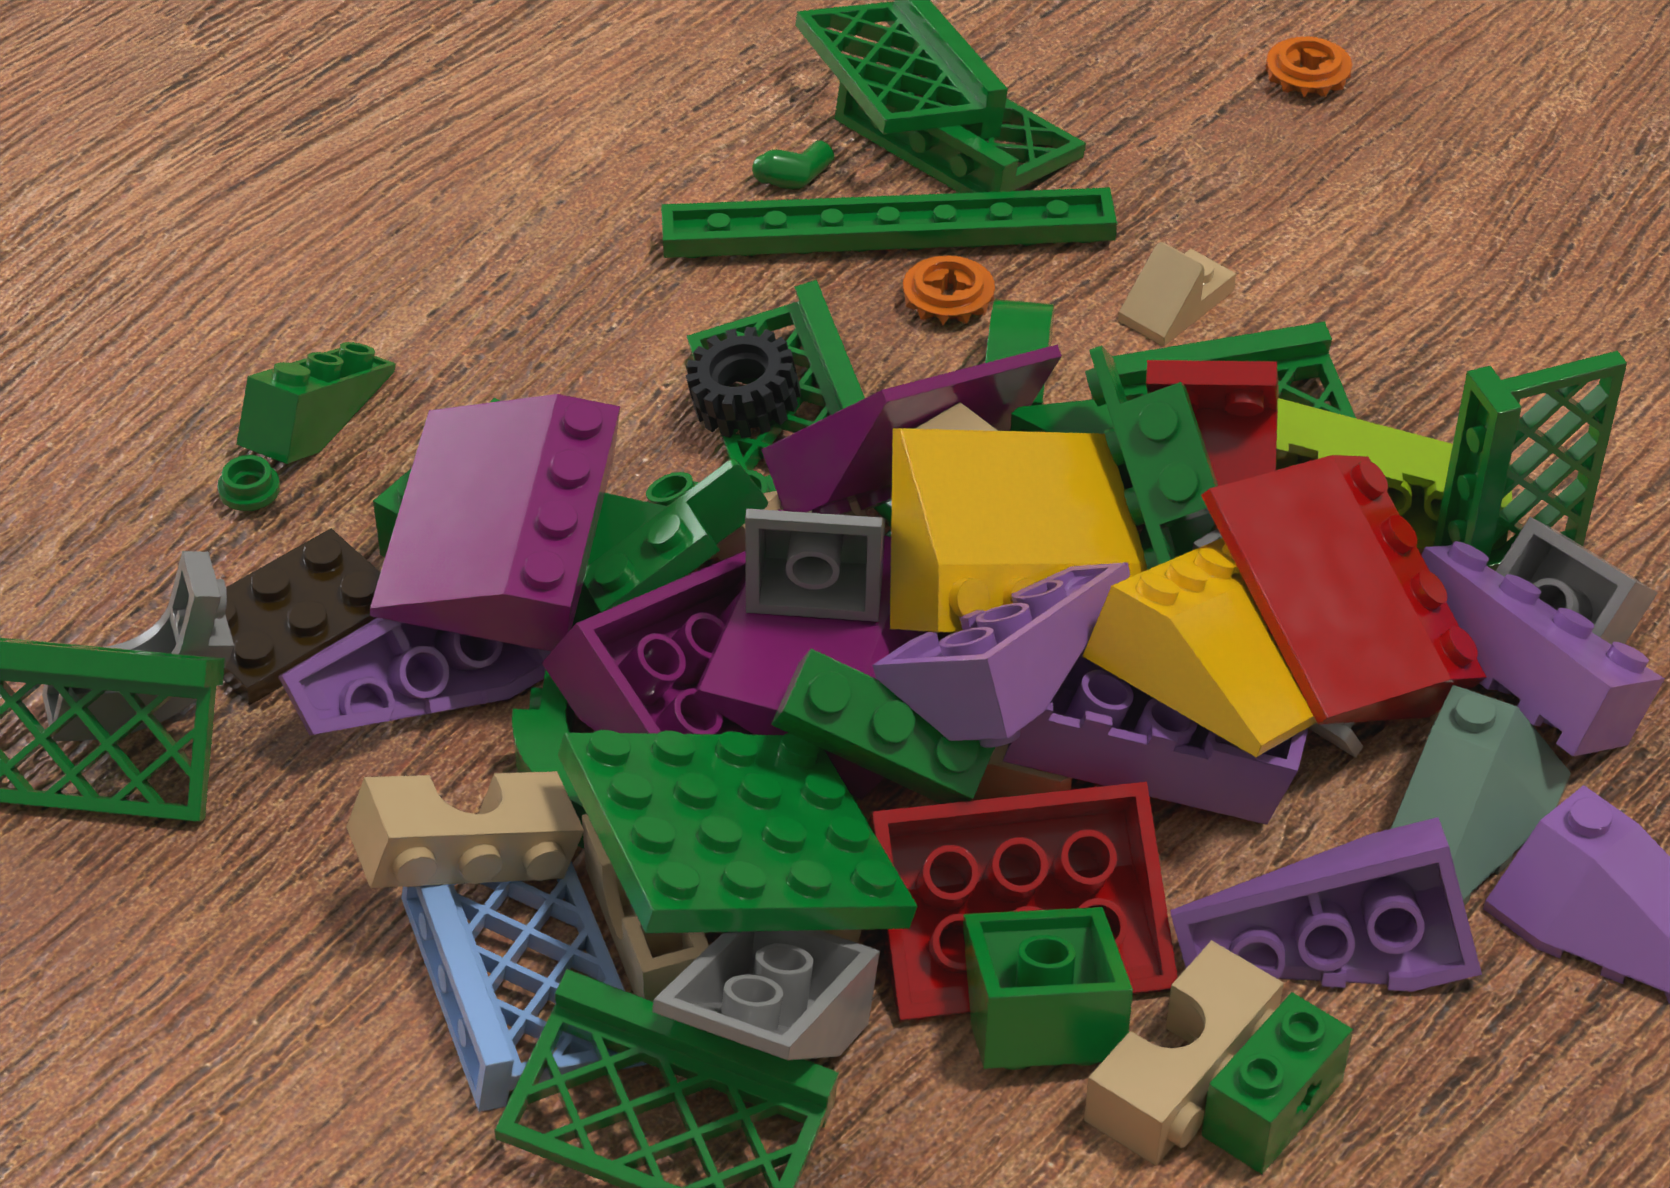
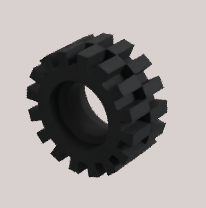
(748, 404)

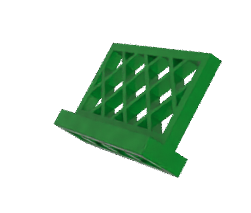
(931, 49)
(964, 159)
(820, 353)
(1299, 355)
(1492, 429)
(103, 671)
(628, 1026)

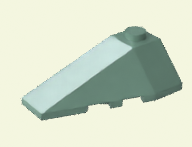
(1485, 781)

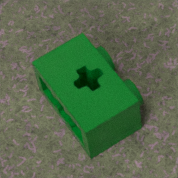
(1276, 1082)

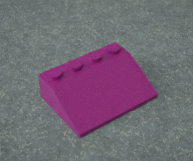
(851, 450)
(500, 519)
(762, 651)
(646, 656)

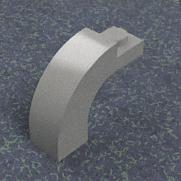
(190, 626)

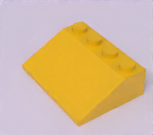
(998, 514)
(1202, 649)

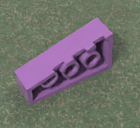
(1545, 654)
(1120, 735)

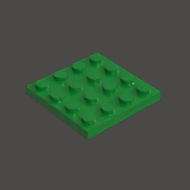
(733, 833)

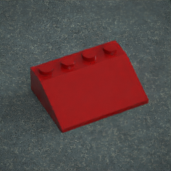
(1345, 590)
(1022, 856)

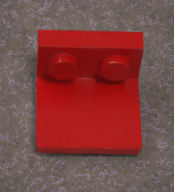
(1233, 410)

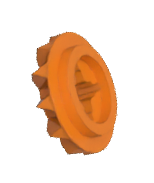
(1323, 62)
(930, 277)

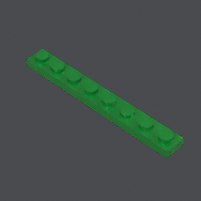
(888, 222)

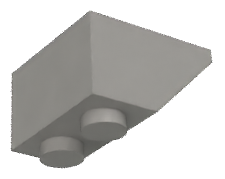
(814, 564)
(1578, 580)

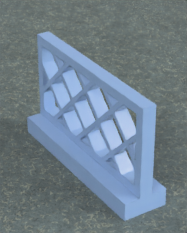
(468, 994)

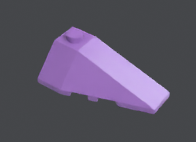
(1004, 660)
(405, 672)
(1592, 889)
(1353, 914)

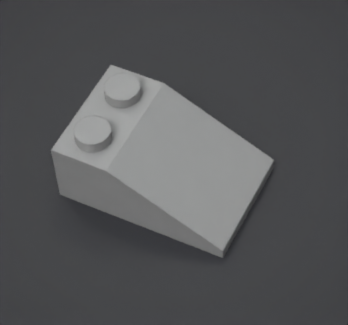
(777, 991)

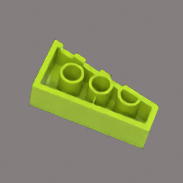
(1411, 462)

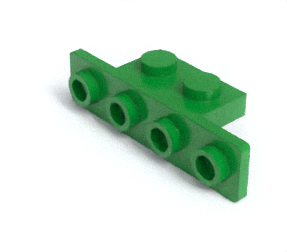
(1161, 450)
(671, 541)

